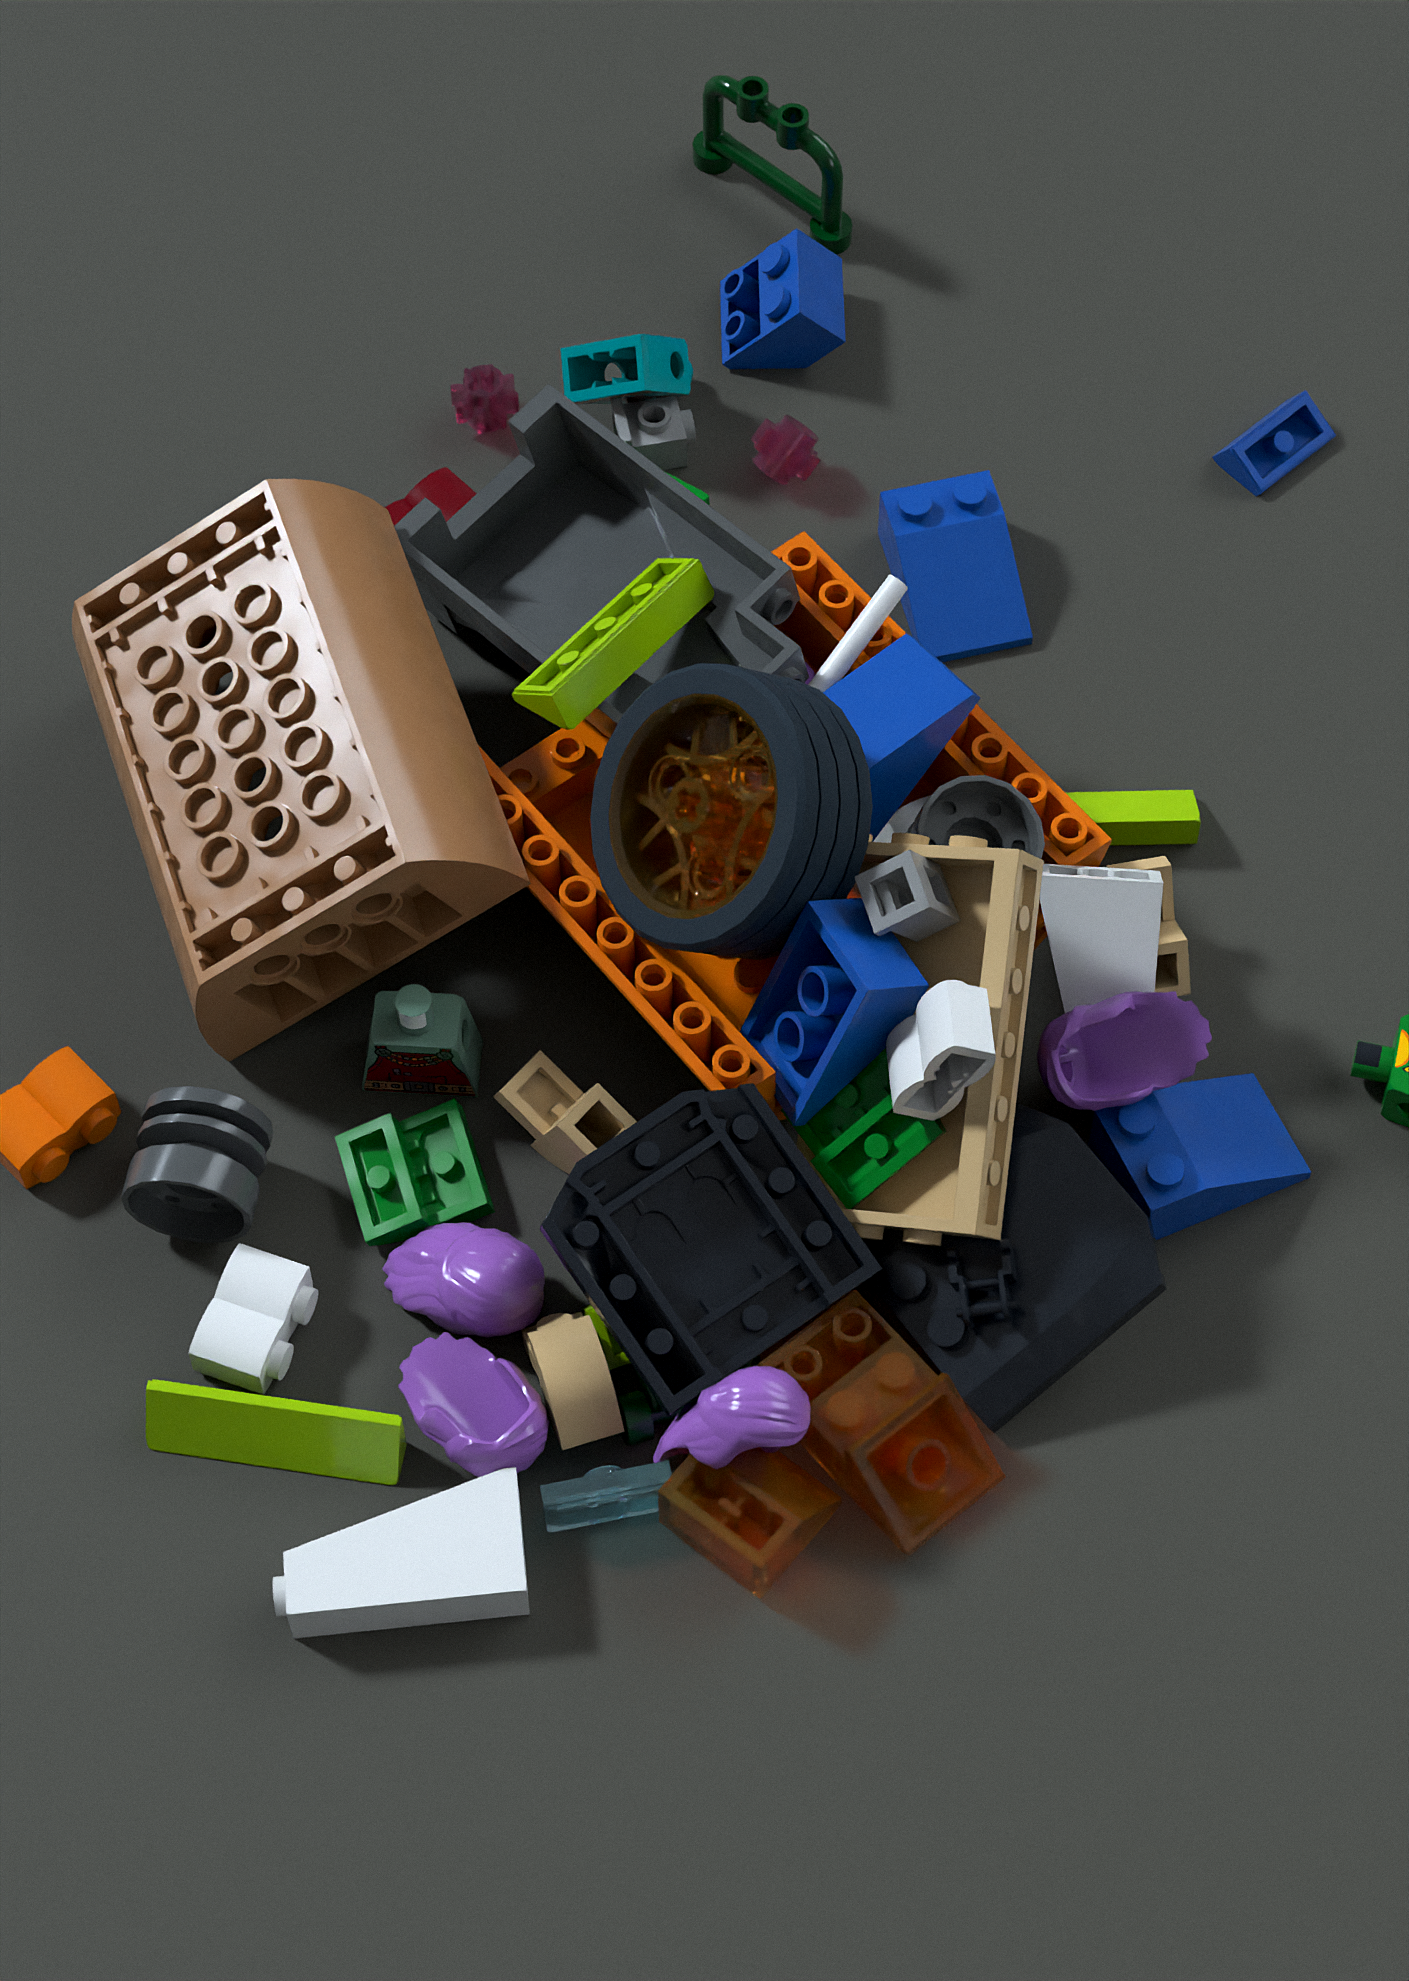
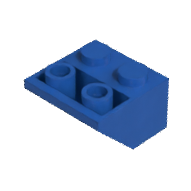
(783, 306)

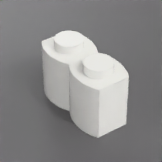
(940, 1050)
(252, 1319)

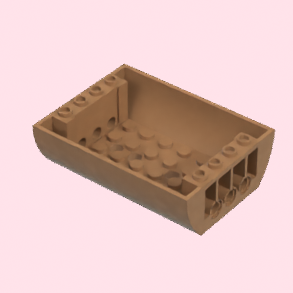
(360, 741)

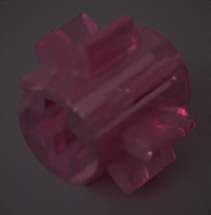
(485, 398)
(785, 449)

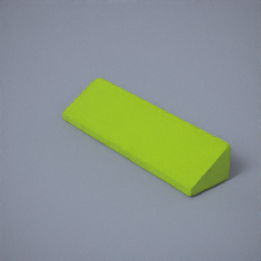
(616, 641)
(1143, 815)
(274, 1432)

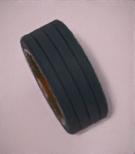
(729, 809)

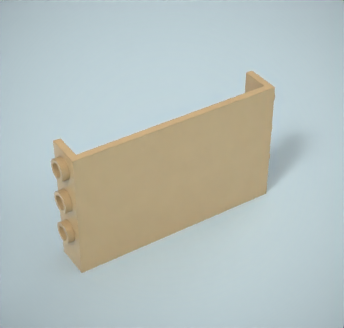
(963, 1175)

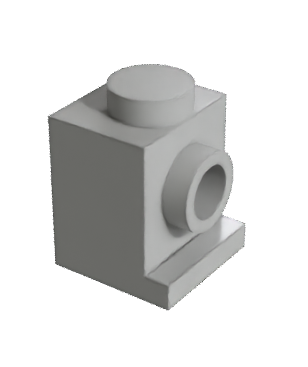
(655, 429)
(907, 897)

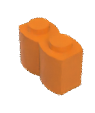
(52, 1115)

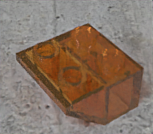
(852, 1374)
(747, 1514)

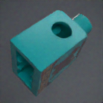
(648, 363)

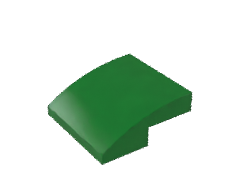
(861, 1139)
(414, 1173)

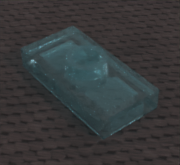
(603, 1495)

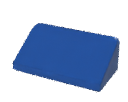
(1275, 444)

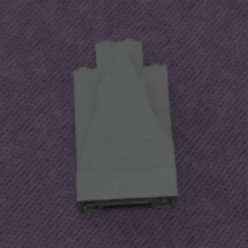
(573, 531)

